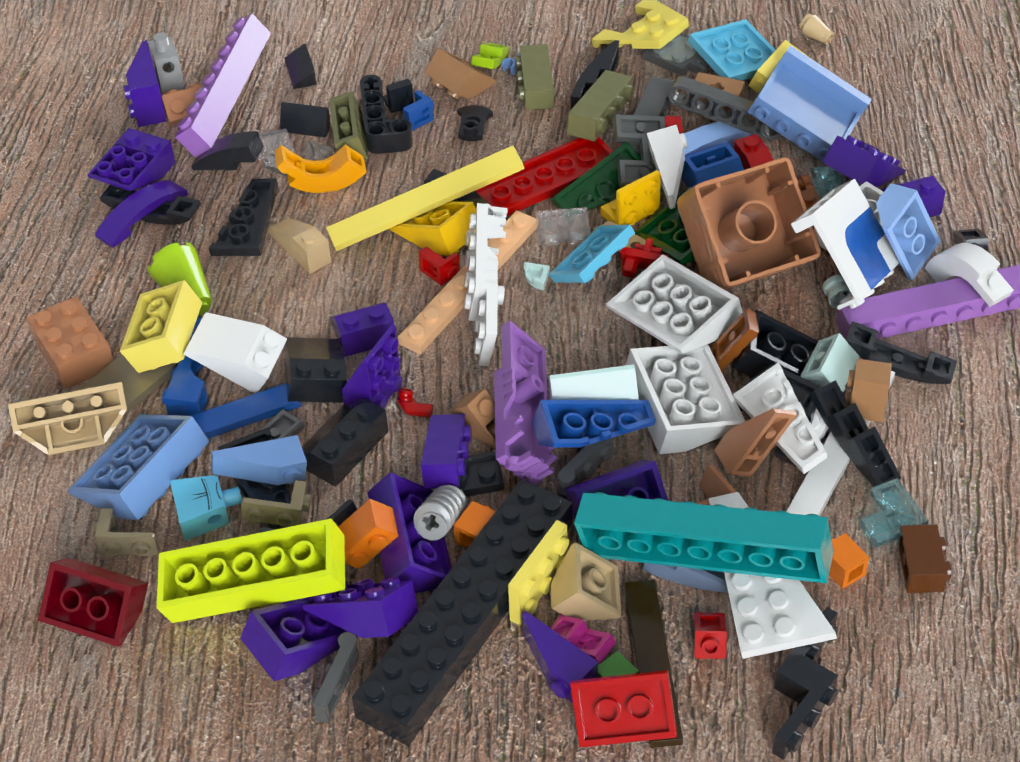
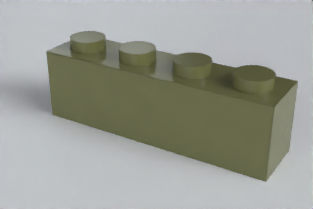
(600, 105)

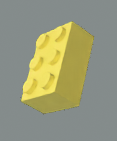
(161, 326)

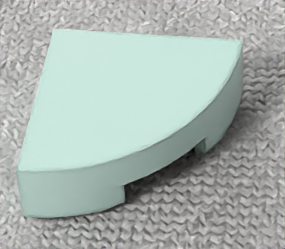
(536, 274)

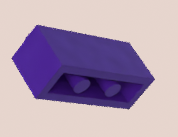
(445, 450)

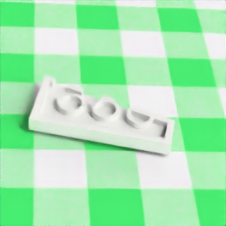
(774, 391)

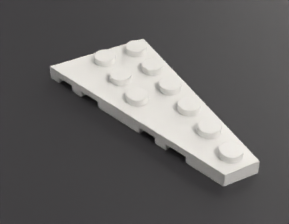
(771, 611)

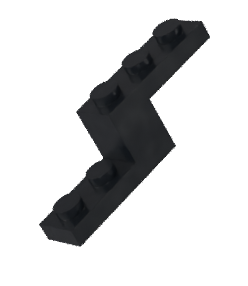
(807, 684)

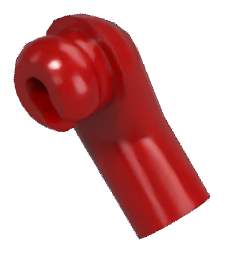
(411, 407)

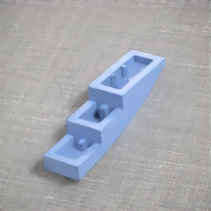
(712, 135)

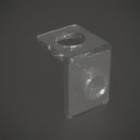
(317, 151)

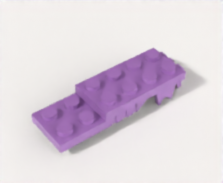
(517, 395)

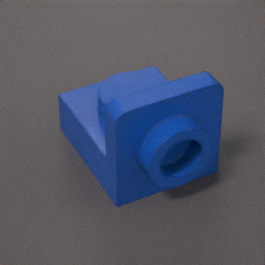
(420, 111)

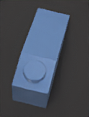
(265, 462)

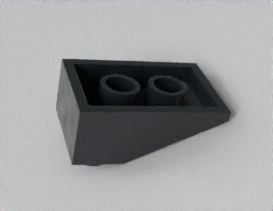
(775, 344)
(314, 370)

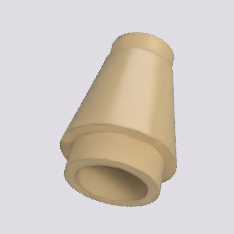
(815, 28)

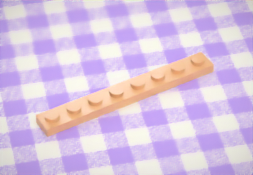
(450, 299)

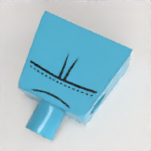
(202, 504)

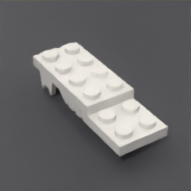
(482, 279)

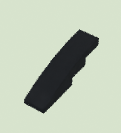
(605, 60)
(851, 432)

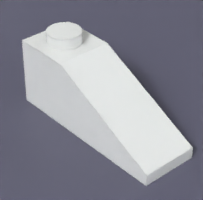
(668, 156)

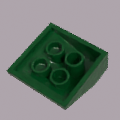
(668, 233)

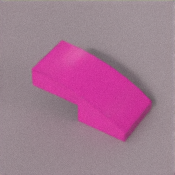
(592, 642)

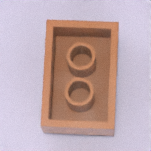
(70, 342)

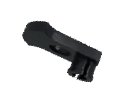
(469, 127)

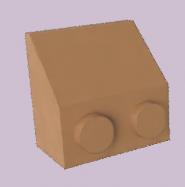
(457, 75)

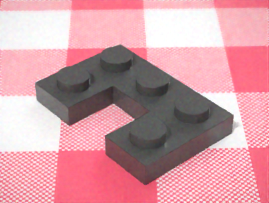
(635, 129)

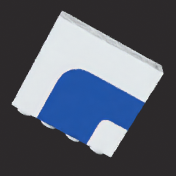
(852, 240)

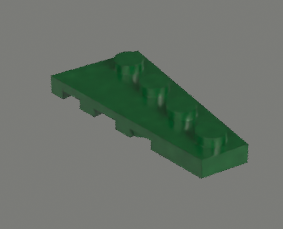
(597, 185)

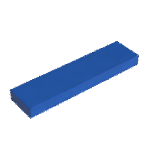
(244, 411)

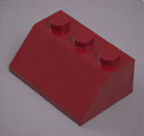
(91, 600)

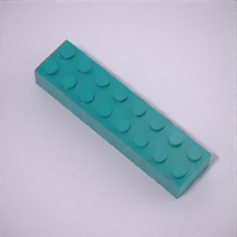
(706, 536)

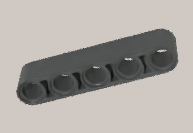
(653, 102)
(714, 109)

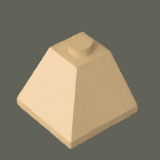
(586, 586)

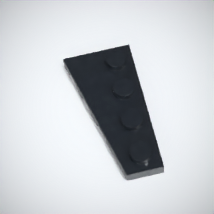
(249, 222)
(255, 489)

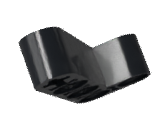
(382, 134)

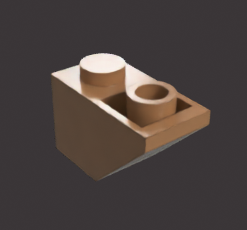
(480, 414)

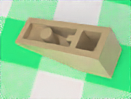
(302, 243)

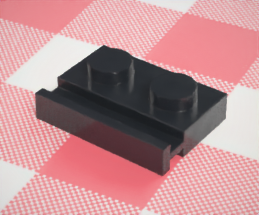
(482, 475)

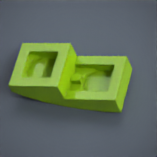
(490, 55)

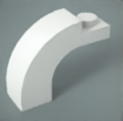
(974, 266)

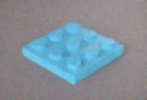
(732, 49)

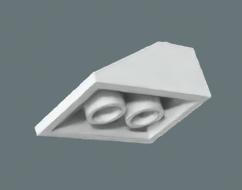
(236, 349)

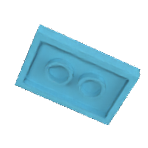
(592, 254)

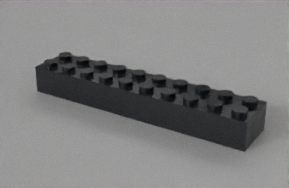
(457, 616)

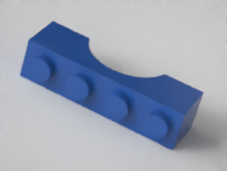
(186, 392)

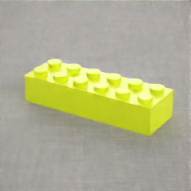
(251, 571)

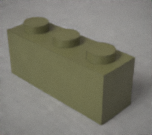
(535, 77)
(348, 123)

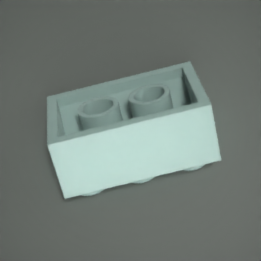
(596, 384)

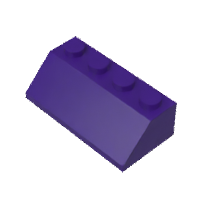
(410, 554)

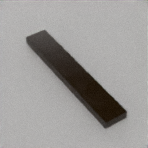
(650, 641)

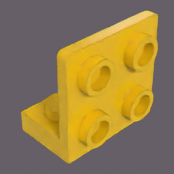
(634, 201)

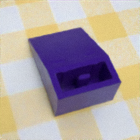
(135, 161)
(862, 161)
(377, 374)
(368, 607)

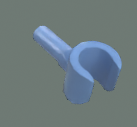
(510, 63)

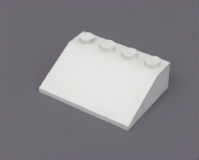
(676, 305)
(685, 396)

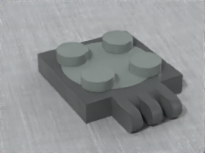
(677, 57)

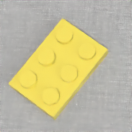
(537, 572)

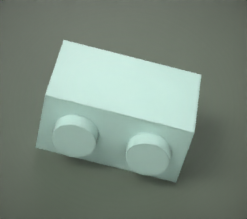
(831, 362)

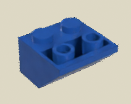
(710, 164)

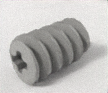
(439, 512)

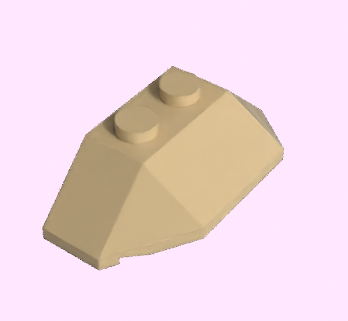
(70, 419)

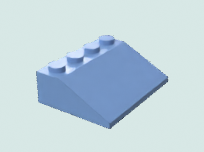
(141, 464)

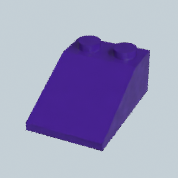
(144, 89)
(289, 638)

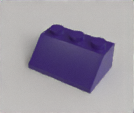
(637, 479)

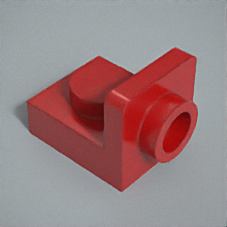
(436, 267)
(710, 635)

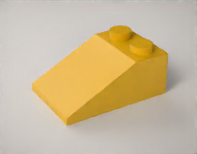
(440, 228)

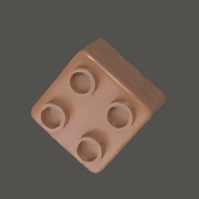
(744, 225)

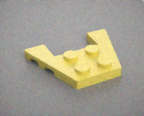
(651, 32)

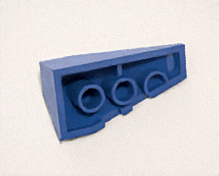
(588, 421)

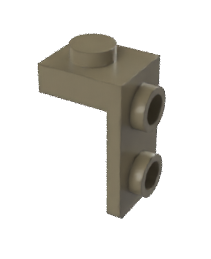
(277, 512)
(121, 543)

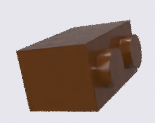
(923, 558)

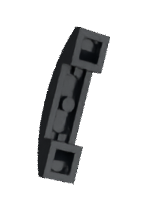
(166, 214)
(905, 364)

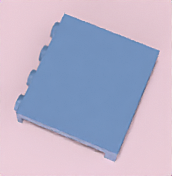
(808, 103)

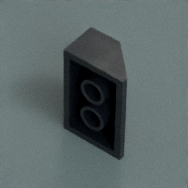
(345, 440)

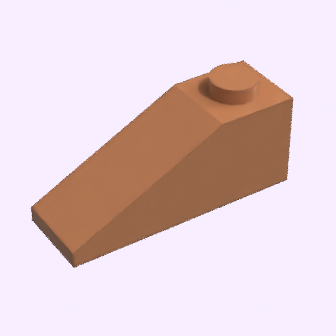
(751, 441)

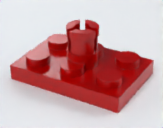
(623, 708)

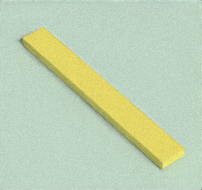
(425, 198)

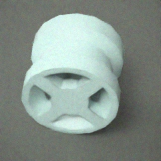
(835, 289)

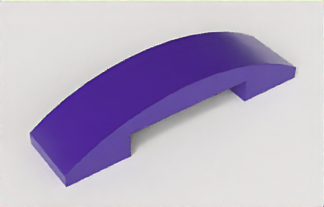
(135, 207)

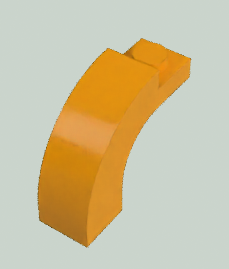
(322, 175)

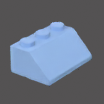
(907, 227)

